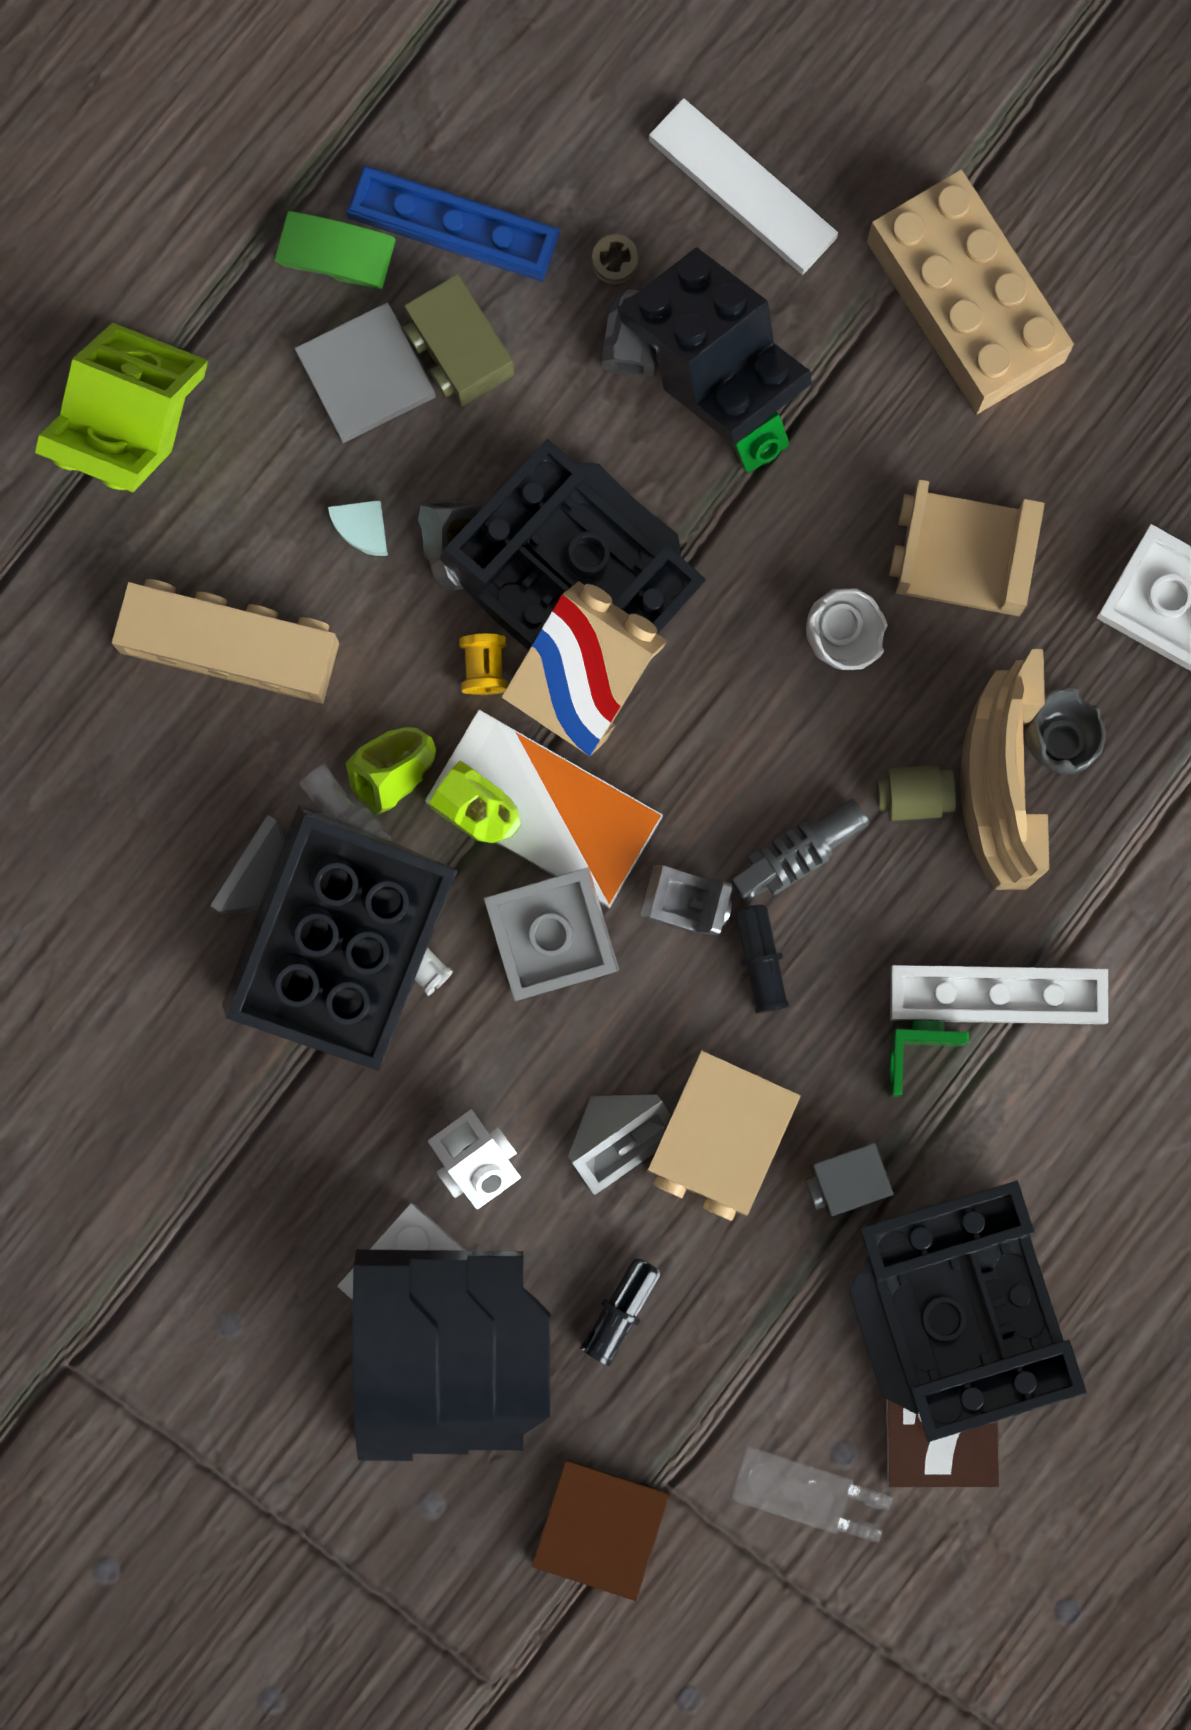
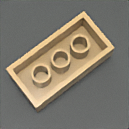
(969, 291)

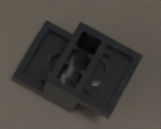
(715, 345)

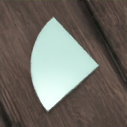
(361, 526)

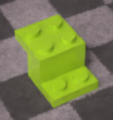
(121, 407)

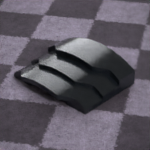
(562, 527)
(962, 1314)
(446, 1353)

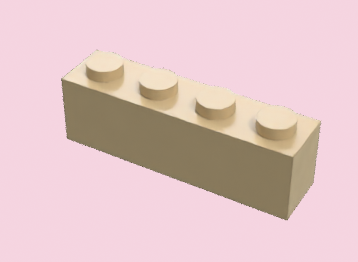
(226, 641)

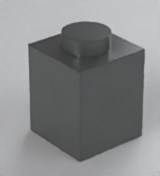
(848, 1181)

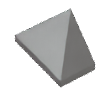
(252, 873)
(617, 1136)

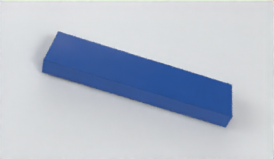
(453, 223)

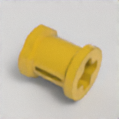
(483, 664)

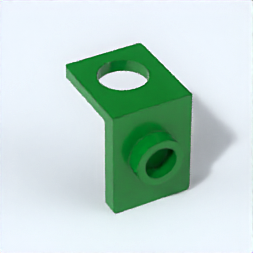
(922, 1033)

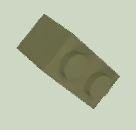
(458, 341)

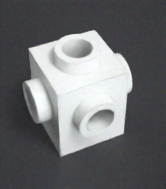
(480, 1169)

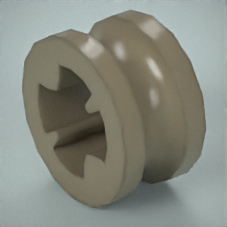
(602, 249)

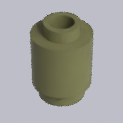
(916, 792)

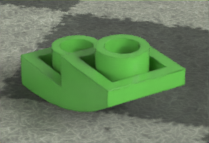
(335, 249)

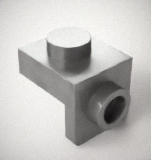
(687, 901)

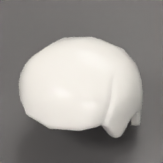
(846, 629)

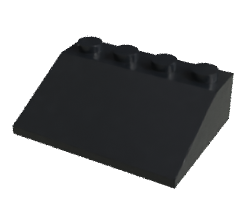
(338, 939)

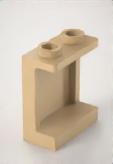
(722, 1136)

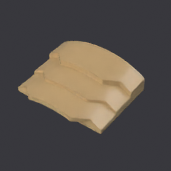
(1004, 838)

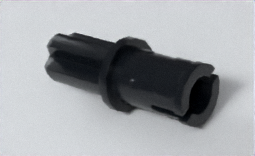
(761, 958)
(621, 1311)

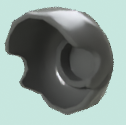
(1066, 732)

